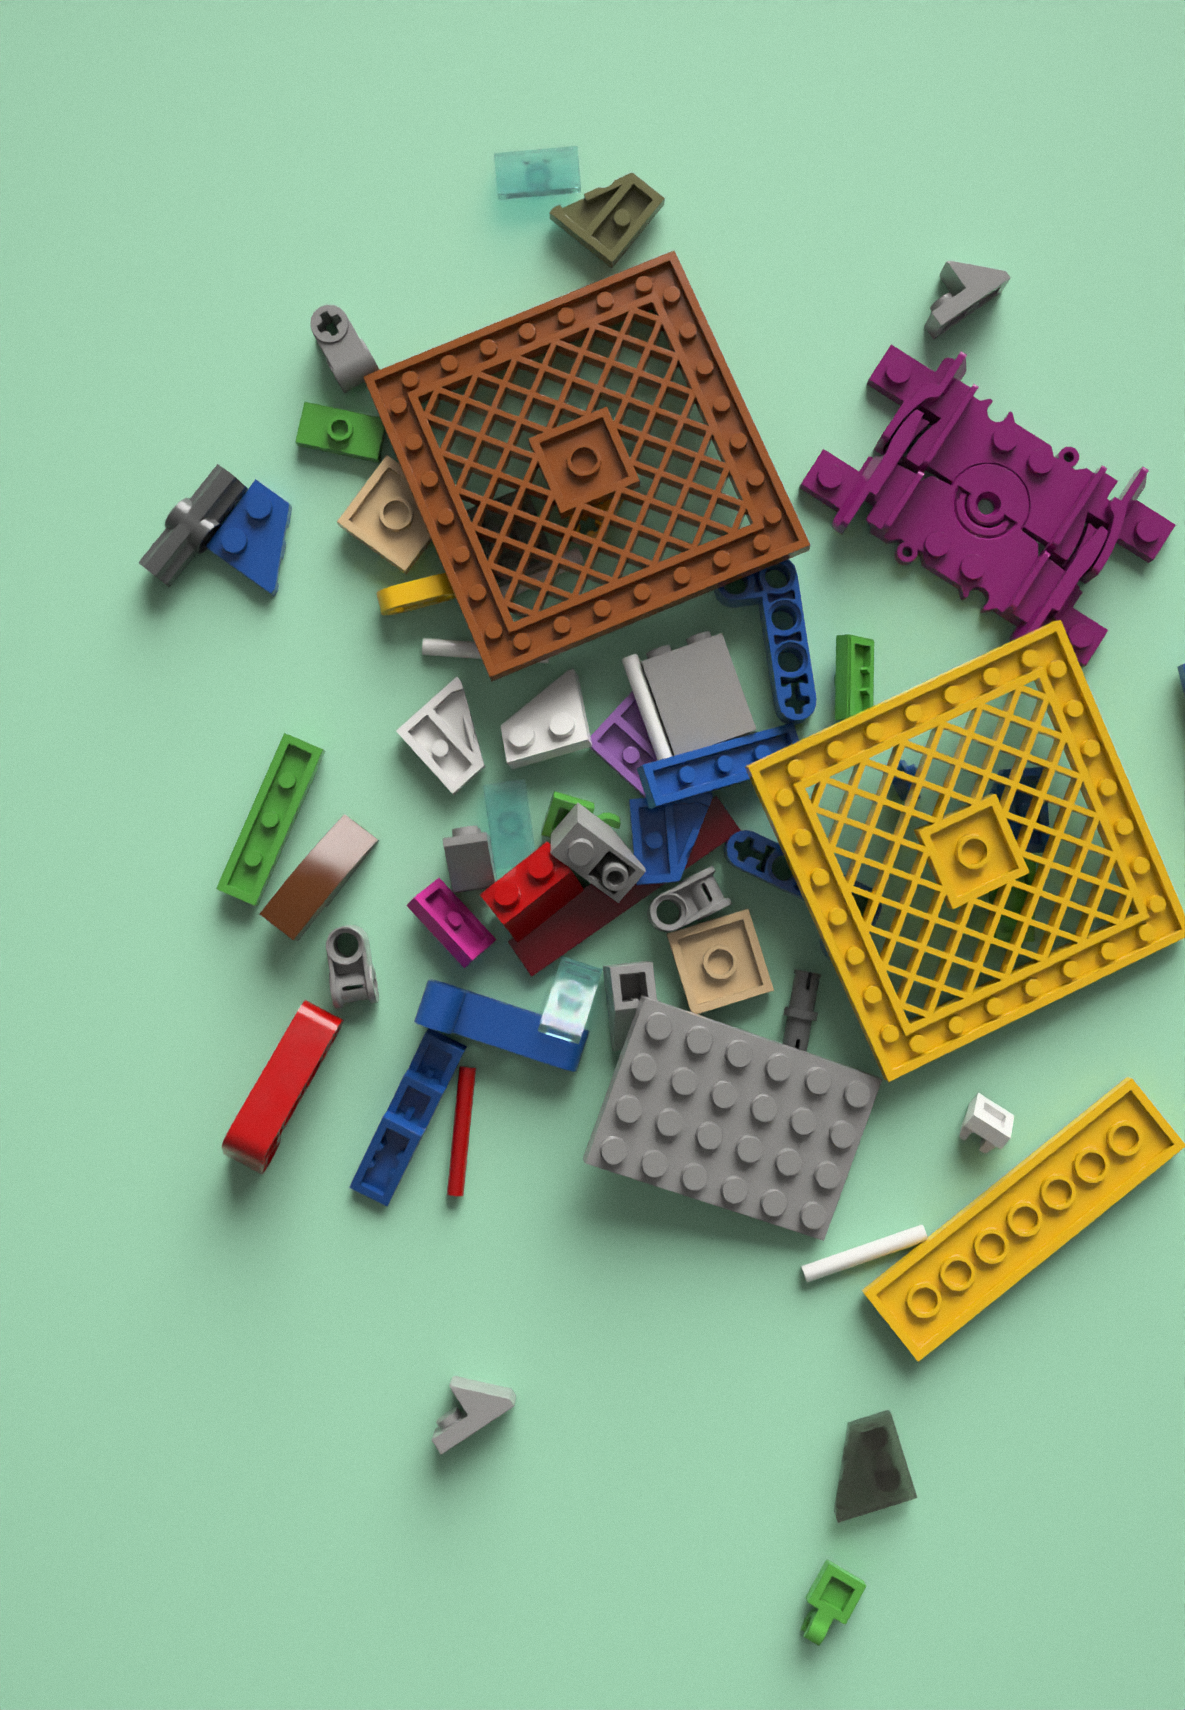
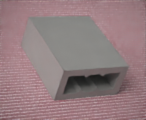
(697, 693)

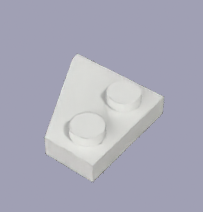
(548, 724)
(446, 737)

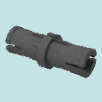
(801, 1009)

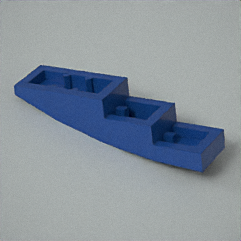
(407, 1117)

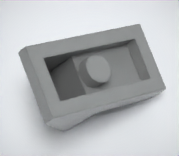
(969, 290)
(481, 1405)

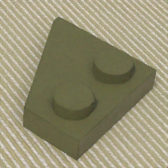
(610, 216)

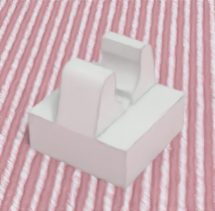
(988, 1122)

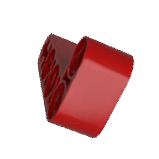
(280, 1087)

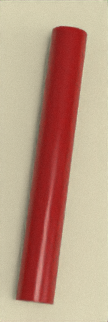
(461, 1131)

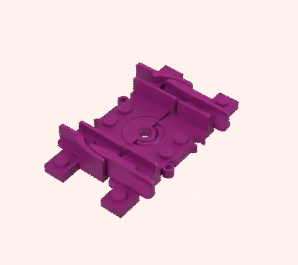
(993, 462)

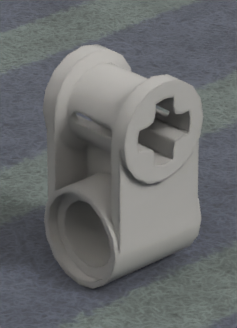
(345, 351)
(690, 900)
(351, 969)

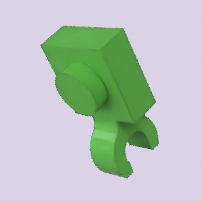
(833, 1597)

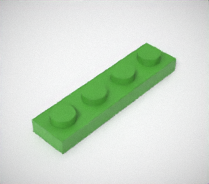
(270, 819)

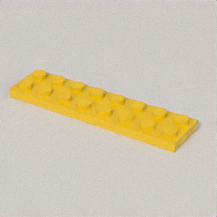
(1023, 1218)

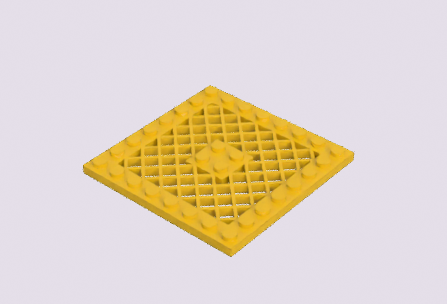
(971, 849)

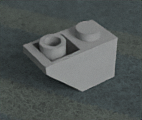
(595, 853)
(469, 859)
(623, 989)

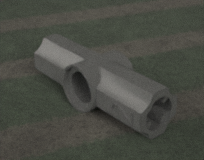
(193, 525)

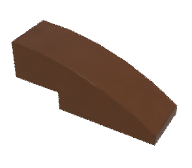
(319, 878)

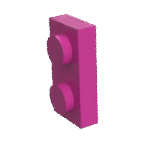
(451, 922)

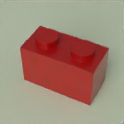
(532, 892)

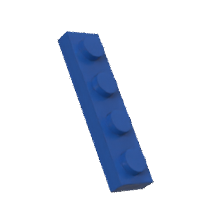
(710, 767)

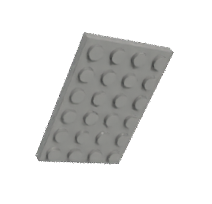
(731, 1118)

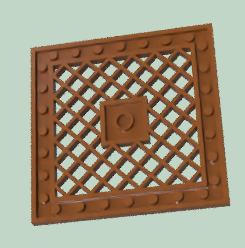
(585, 464)

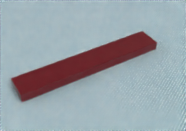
(595, 909)

